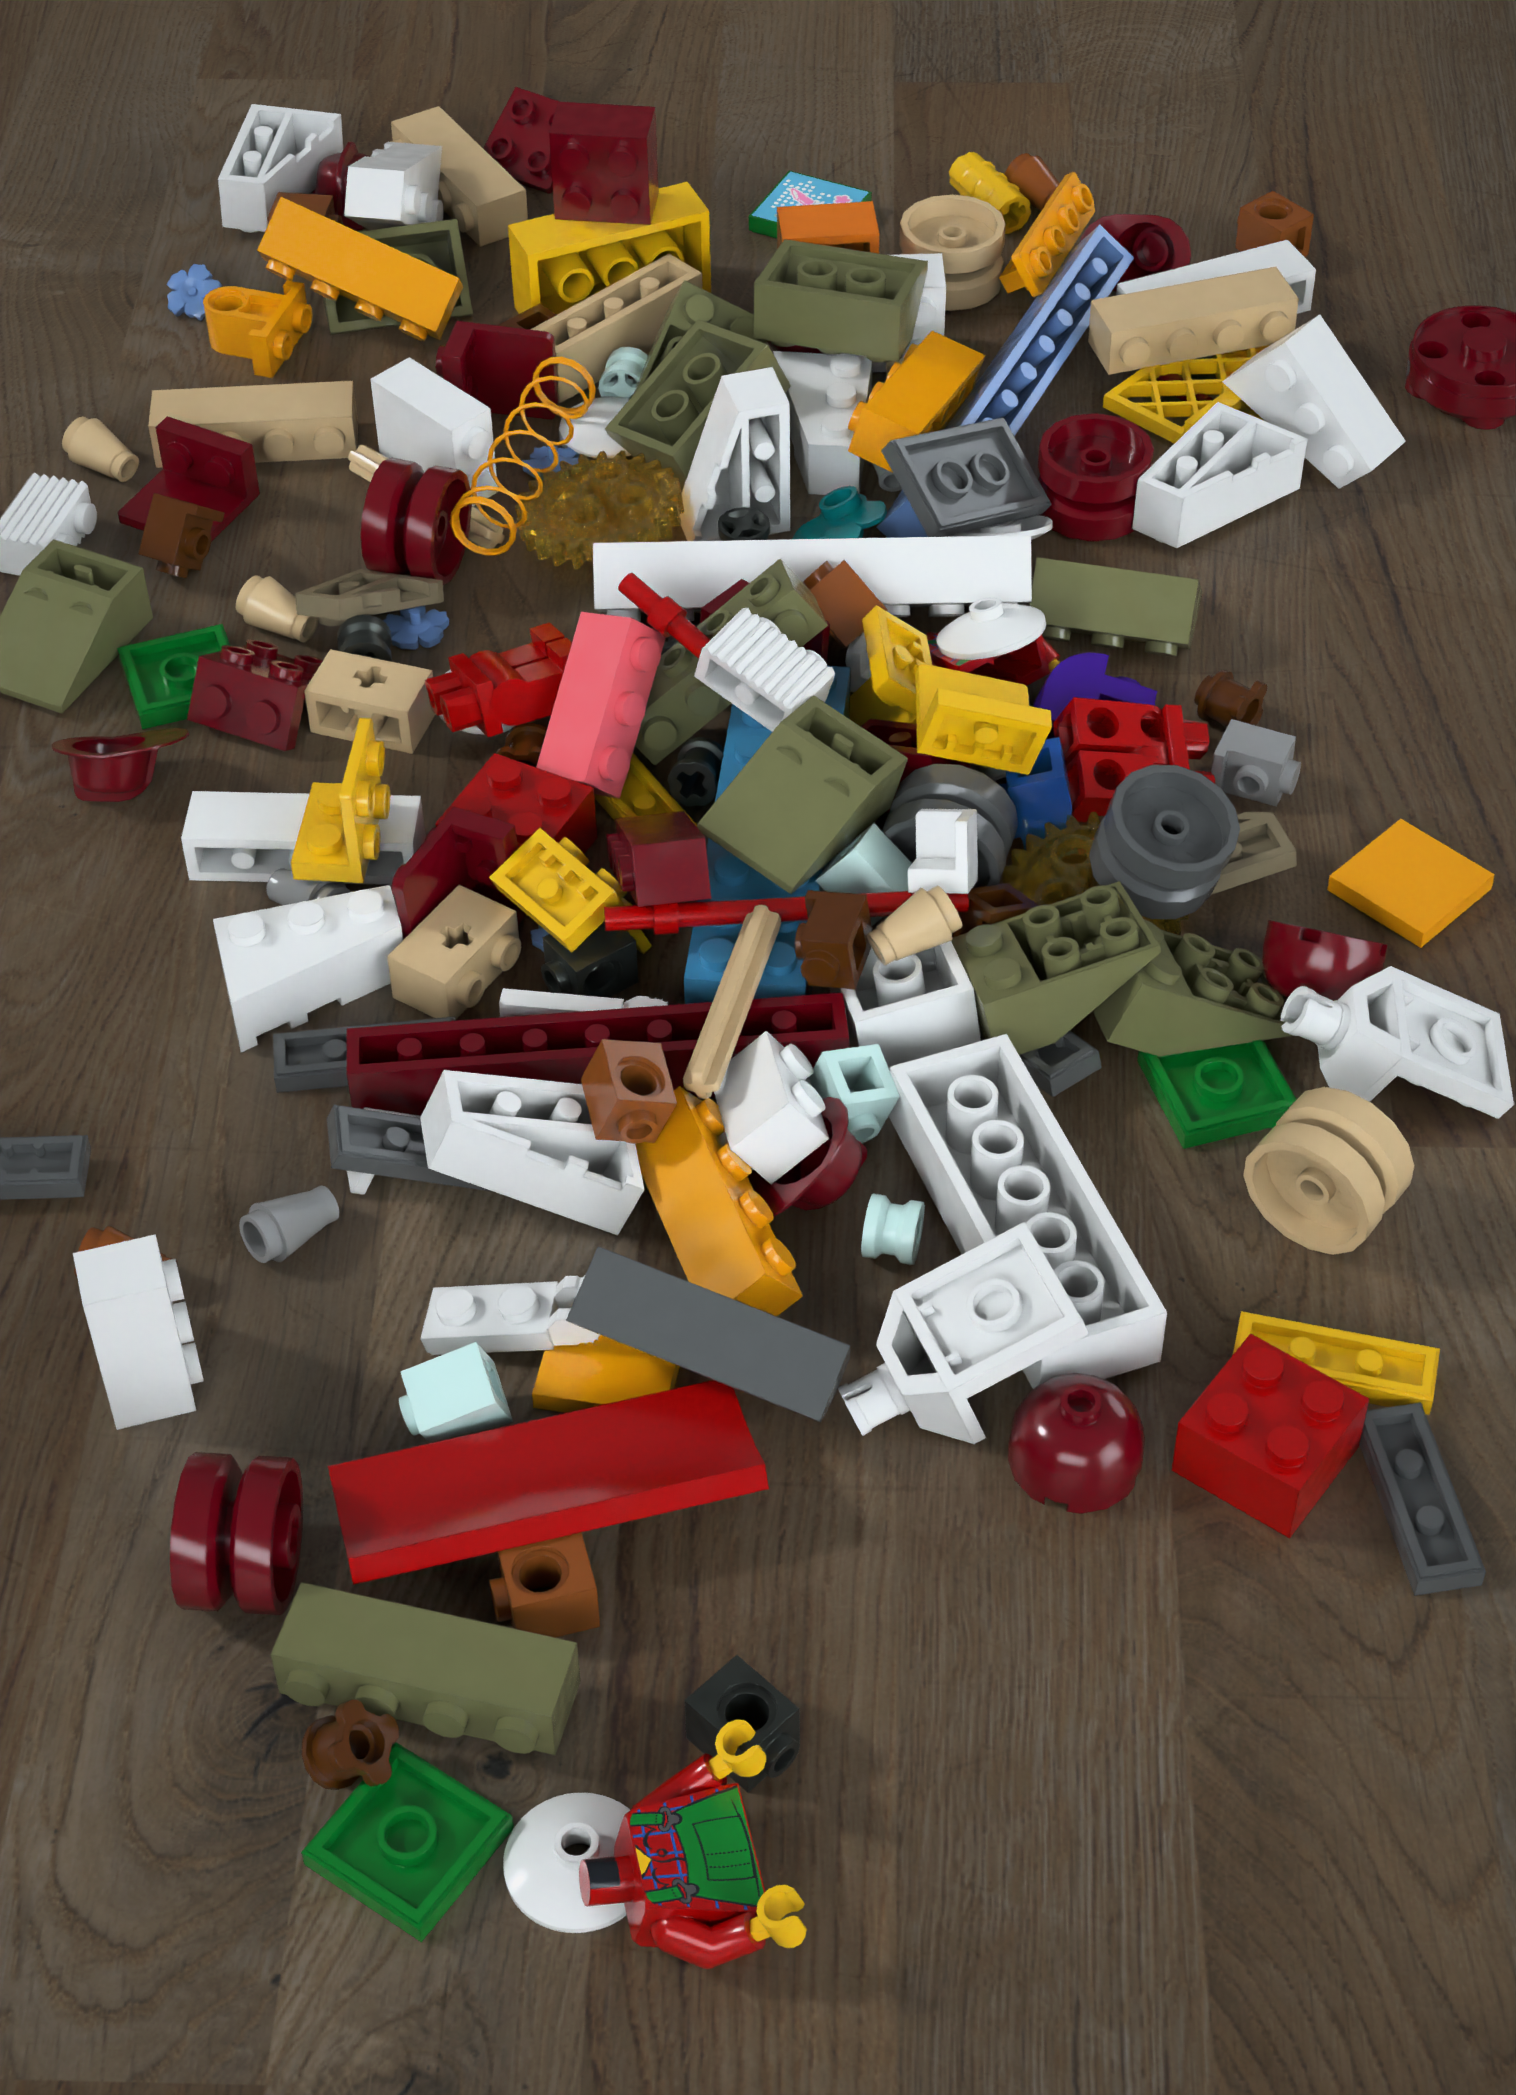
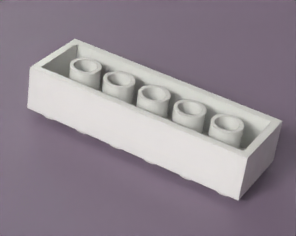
(1003, 1160)

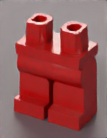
(502, 686)
(1113, 738)

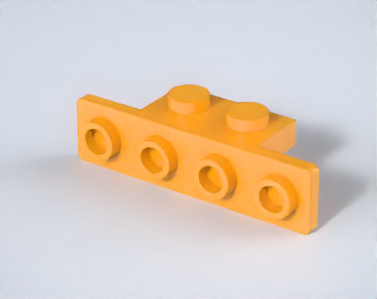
(1050, 238)

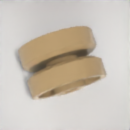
(970, 240)
(1329, 1170)

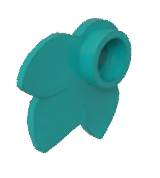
(843, 516)

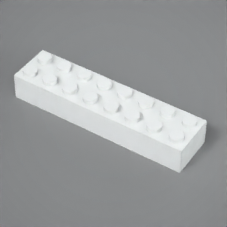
(899, 571)

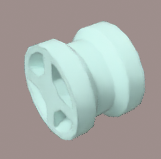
(619, 365)
(892, 1229)

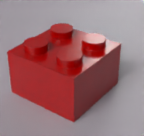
(531, 801)
(1269, 1435)

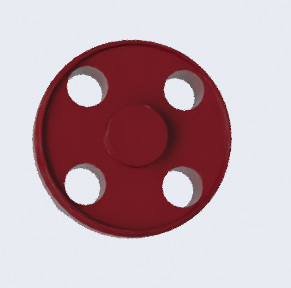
(1466, 364)

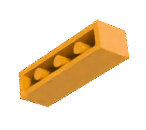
(360, 269)
(916, 396)
(713, 1211)

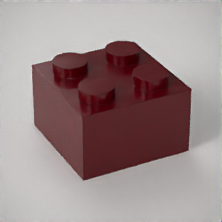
(604, 162)

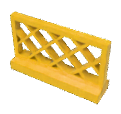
(1152, 414)

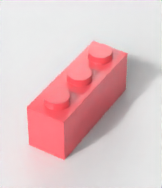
(601, 701)

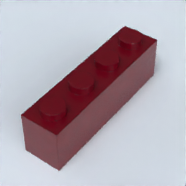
(659, 858)

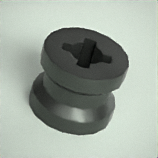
(743, 524)
(365, 635)

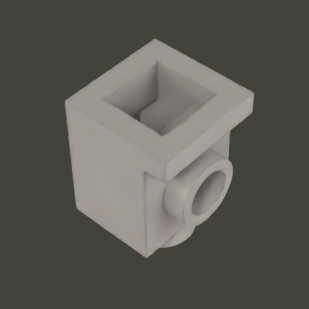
(1255, 763)

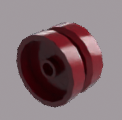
(1092, 474)
(409, 520)
(236, 1533)

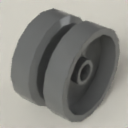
(956, 788)
(1165, 840)

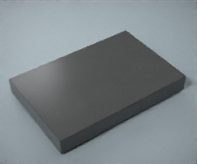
(966, 477)

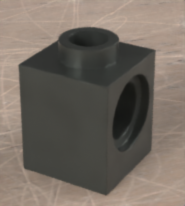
(595, 968)
(743, 1694)

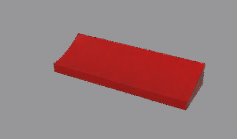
(544, 1479)

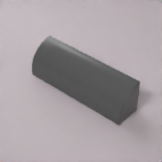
(710, 1334)

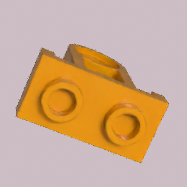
(257, 323)

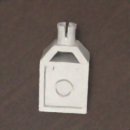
(1405, 1030)
(963, 1334)

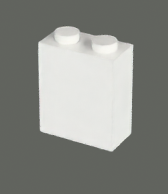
(432, 422)

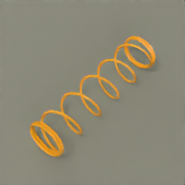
(566, 413)

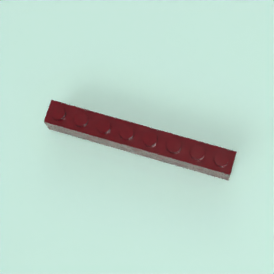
(401, 1064)

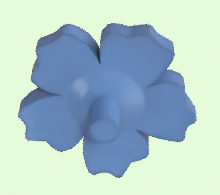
(189, 291)
(544, 456)
(417, 627)

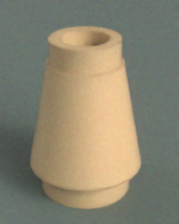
(97, 448)
(273, 608)
(915, 926)

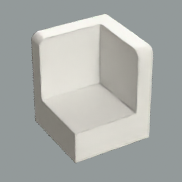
(945, 851)

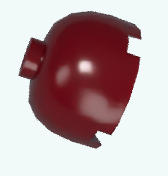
(1318, 959)
(1076, 1443)

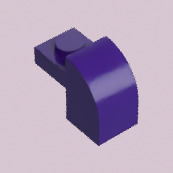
(1085, 678)

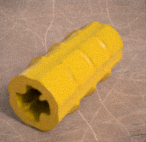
(979, 179)

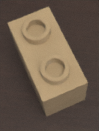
(367, 687)
(454, 954)

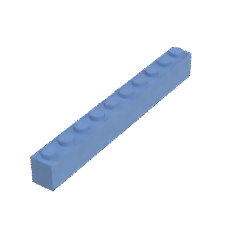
(1032, 351)

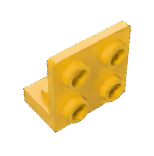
(894, 657)
(978, 719)
(343, 818)
(559, 890)

